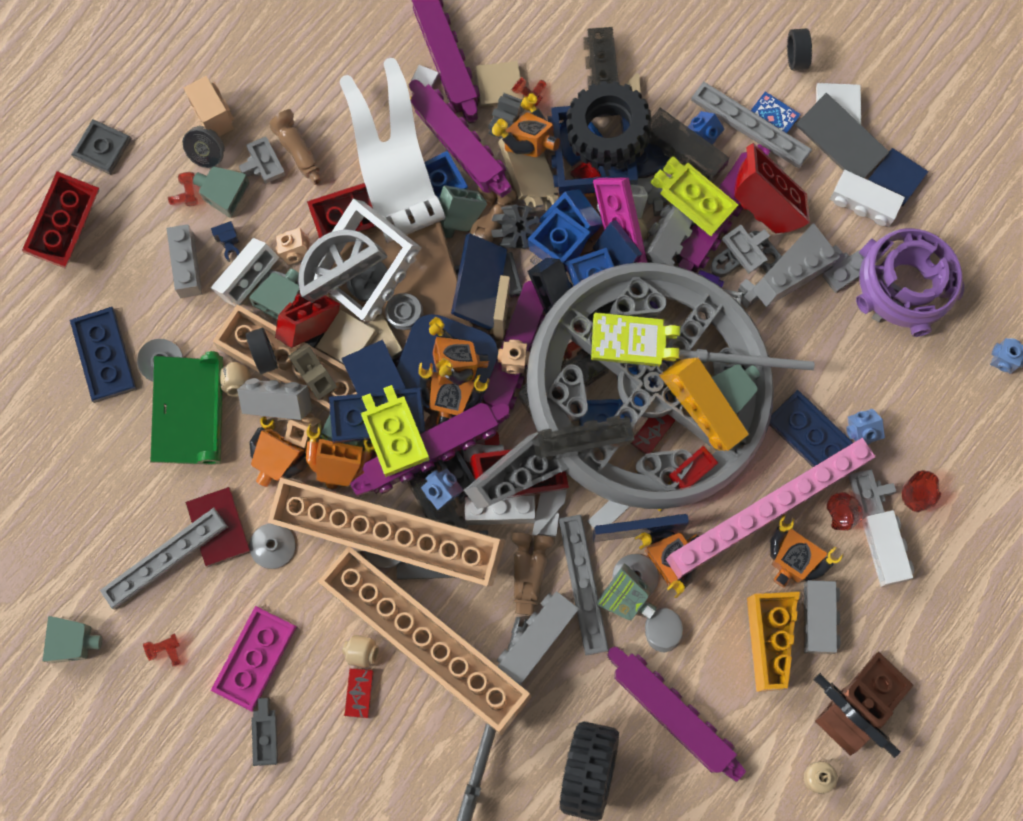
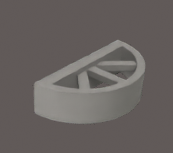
(345, 271)

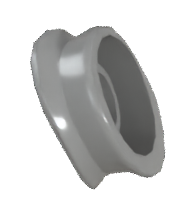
(403, 311)
(664, 630)

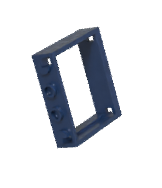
(585, 185)

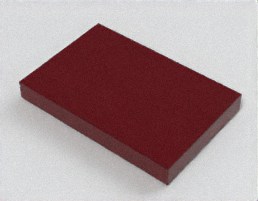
(231, 541)

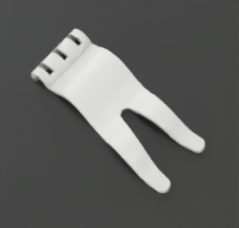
(394, 168)

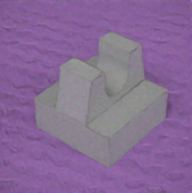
(748, 294)

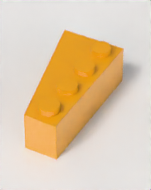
(704, 403)
(772, 637)

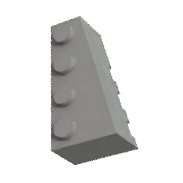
(667, 235)
(799, 265)
(512, 474)
(537, 638)

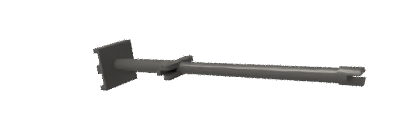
(473, 787)

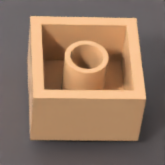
(209, 106)

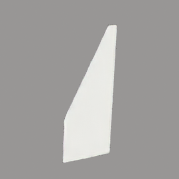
(548, 505)

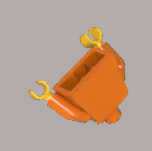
(336, 462)

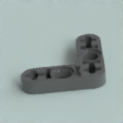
(721, 258)

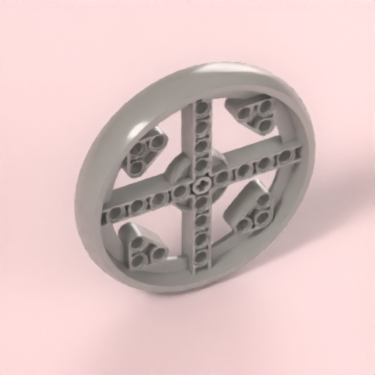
(655, 284)

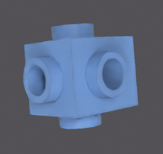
(1007, 355)
(866, 426)
(441, 488)

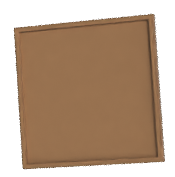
(429, 278)

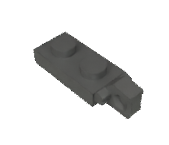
(264, 734)

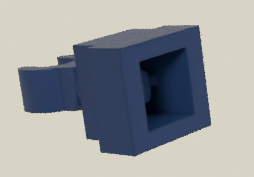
(228, 236)

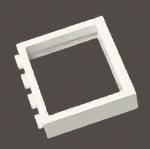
(394, 275)

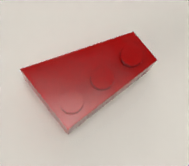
(305, 319)

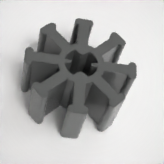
(509, 109)
(514, 226)

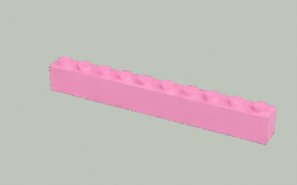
(769, 508)

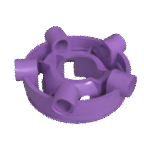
(916, 252)

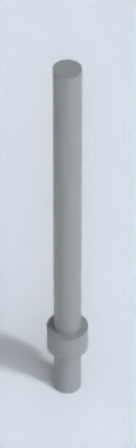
(705, 356)

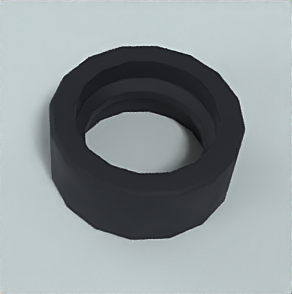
(799, 49)
(261, 350)

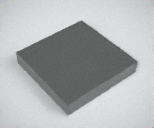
(101, 146)

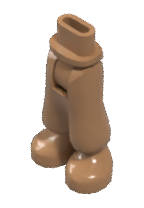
(292, 141)
(484, 223)
(529, 570)

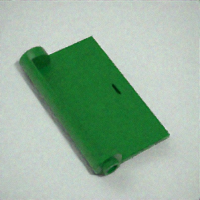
(192, 420)

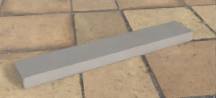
(751, 125)
(163, 558)
(583, 585)

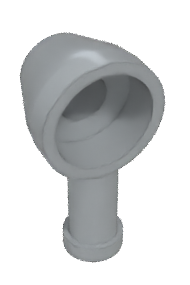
(480, 448)

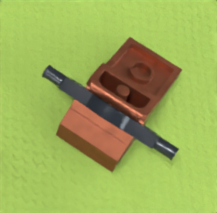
(863, 705)

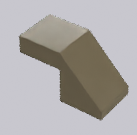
(312, 371)

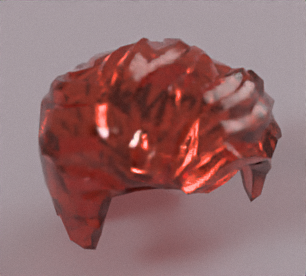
(921, 491)
(845, 511)

